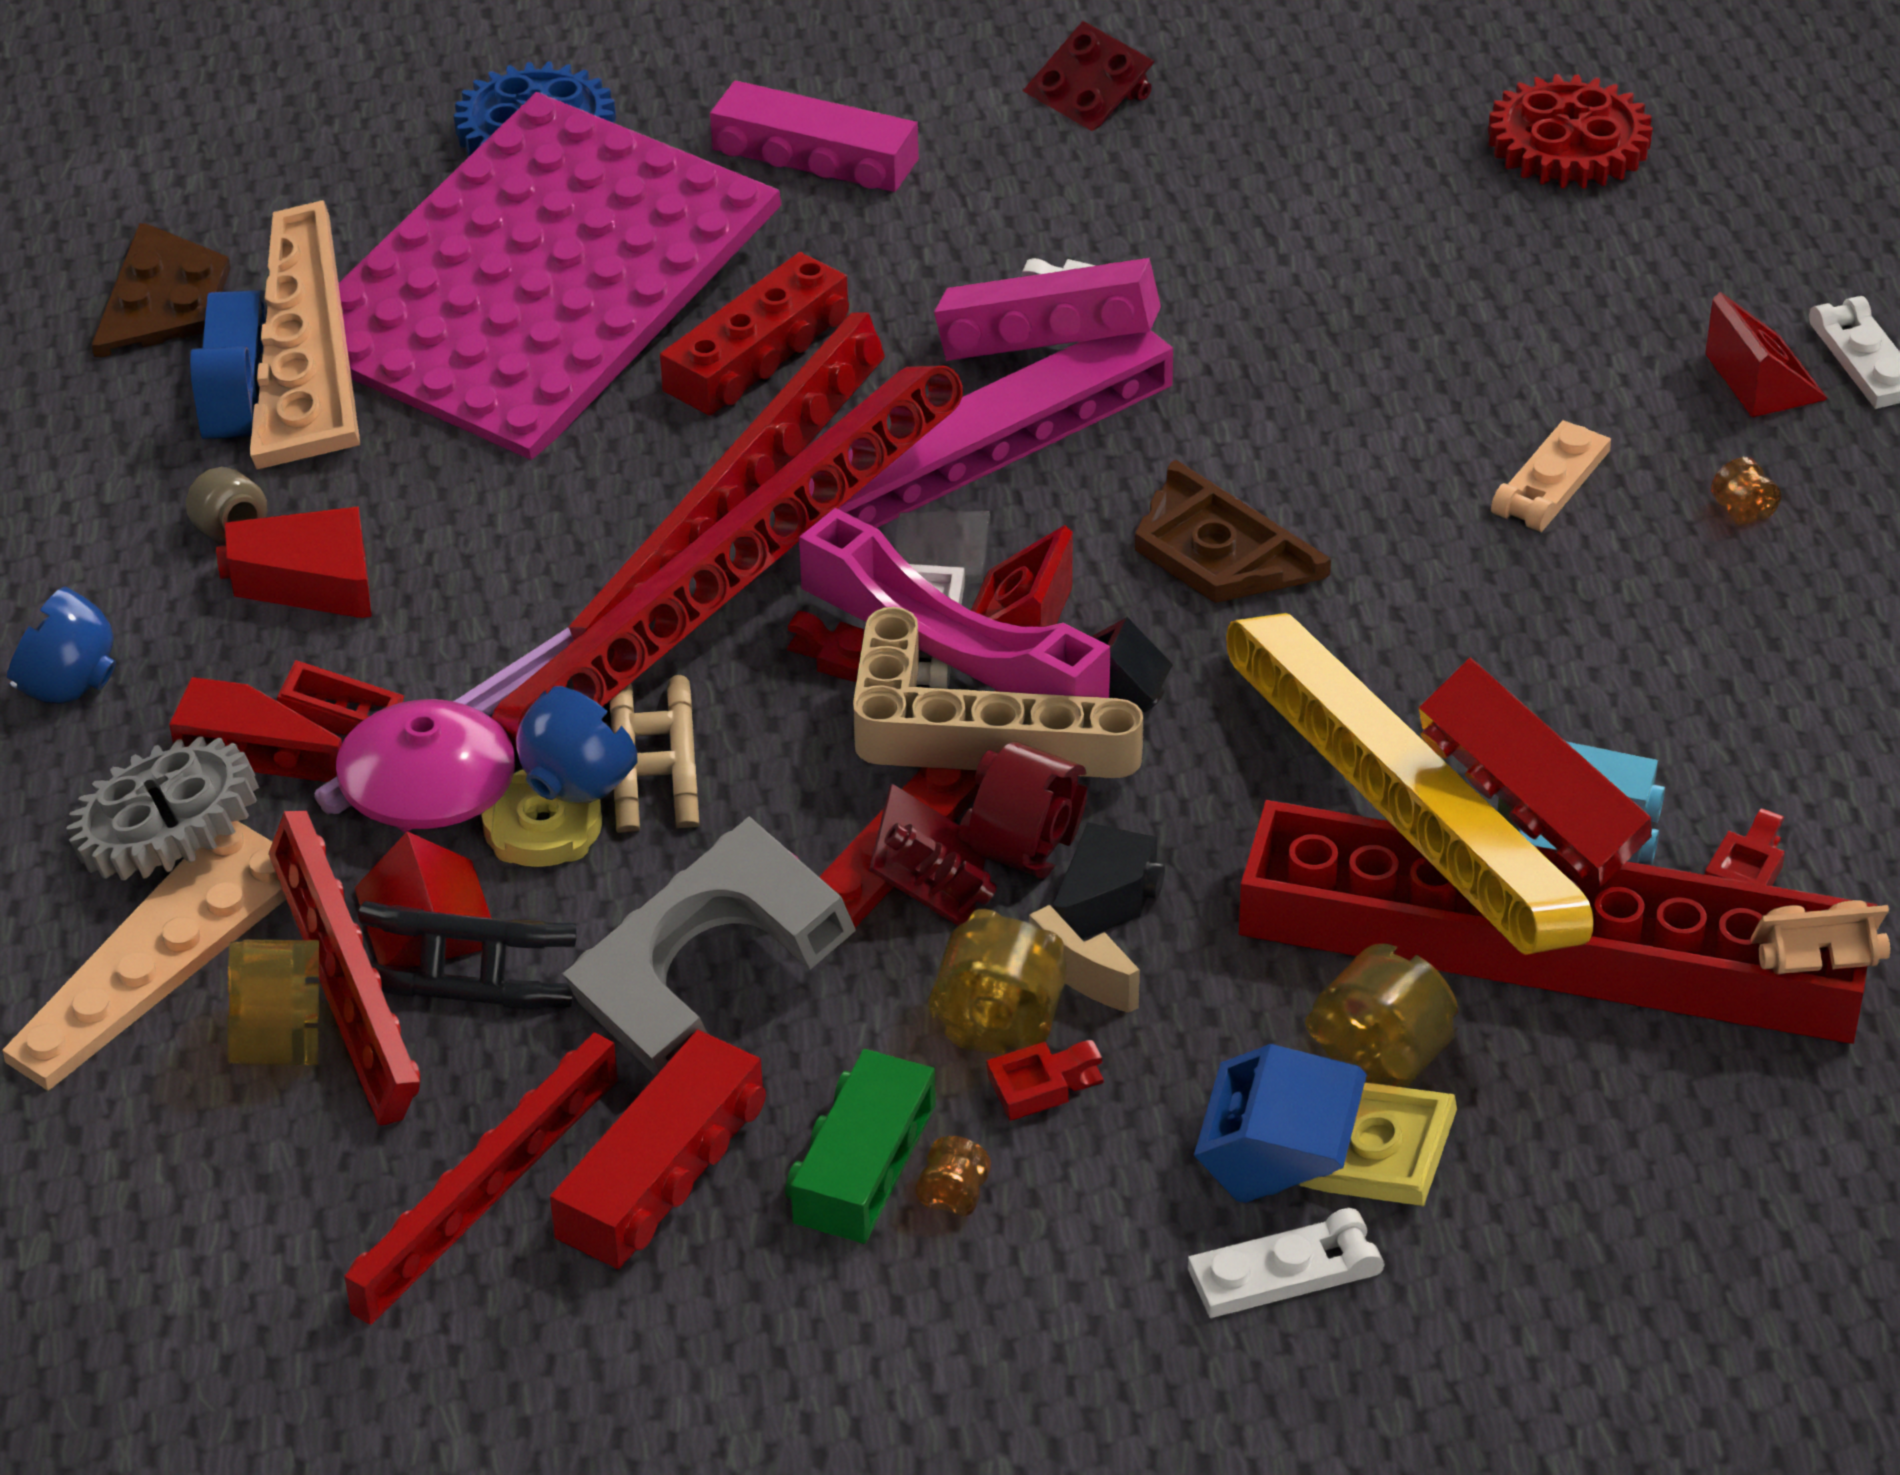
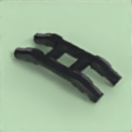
(493, 934)

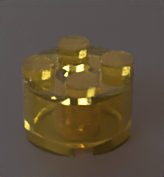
(998, 983)
(273, 1002)
(1385, 1016)

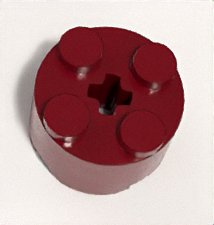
(1024, 807)

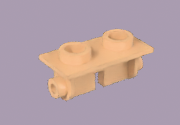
(1797, 935)

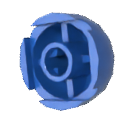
(64, 652)
(571, 749)

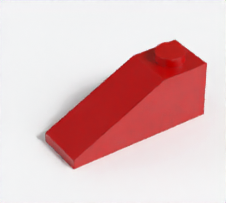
(266, 731)

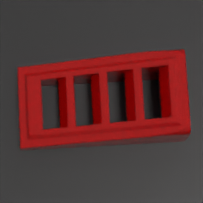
(311, 681)

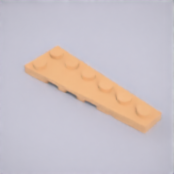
(305, 365)
(151, 954)

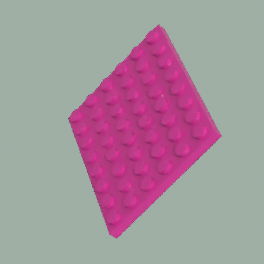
(541, 272)

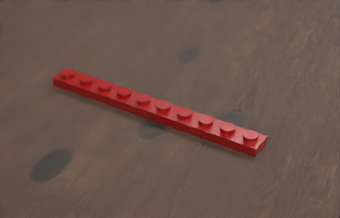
(753, 458)

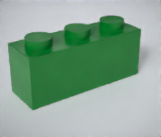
(861, 1145)

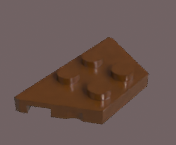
(160, 291)
(1222, 542)

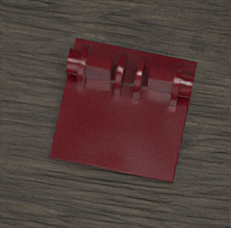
(1091, 76)
(927, 860)

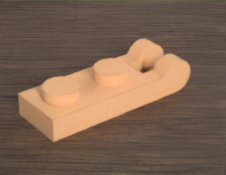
(1551, 475)

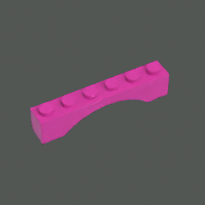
(862, 573)

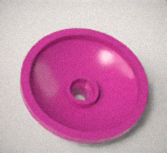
(425, 764)

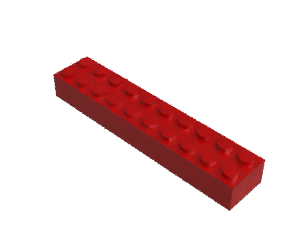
(1654, 944)

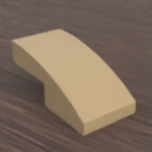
(1093, 966)

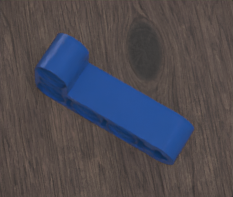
(228, 364)

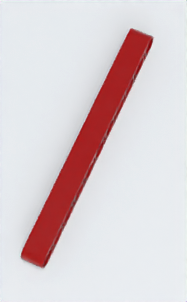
(754, 541)

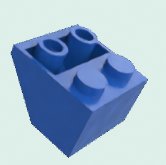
(1278, 1120)

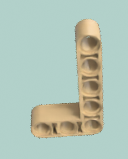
(957, 727)

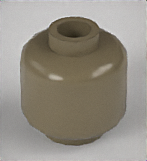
(223, 497)

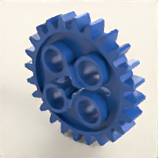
(496, 101)

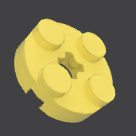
(521, 839)

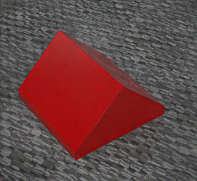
(1756, 361)
(1031, 584)
(425, 878)

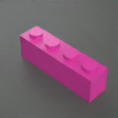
(814, 136)
(1048, 309)

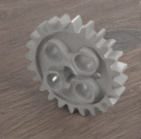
(123, 828)

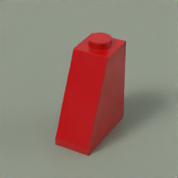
(299, 561)

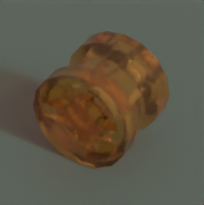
(1745, 491)
(953, 1175)

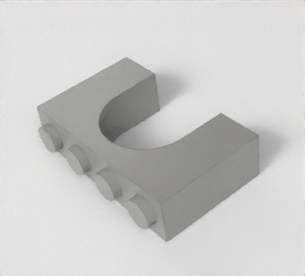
(737, 881)

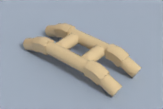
(678, 761)

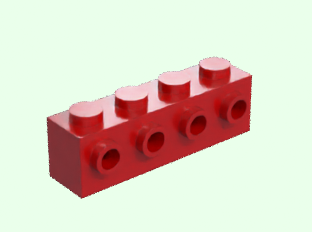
(754, 333)
(1534, 773)
(658, 1149)

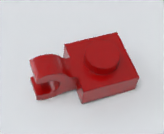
(836, 651)
(1752, 856)
(1038, 1080)

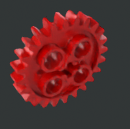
(1570, 131)

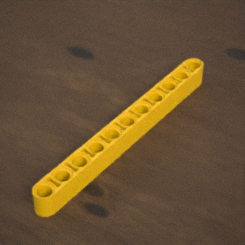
(1411, 785)

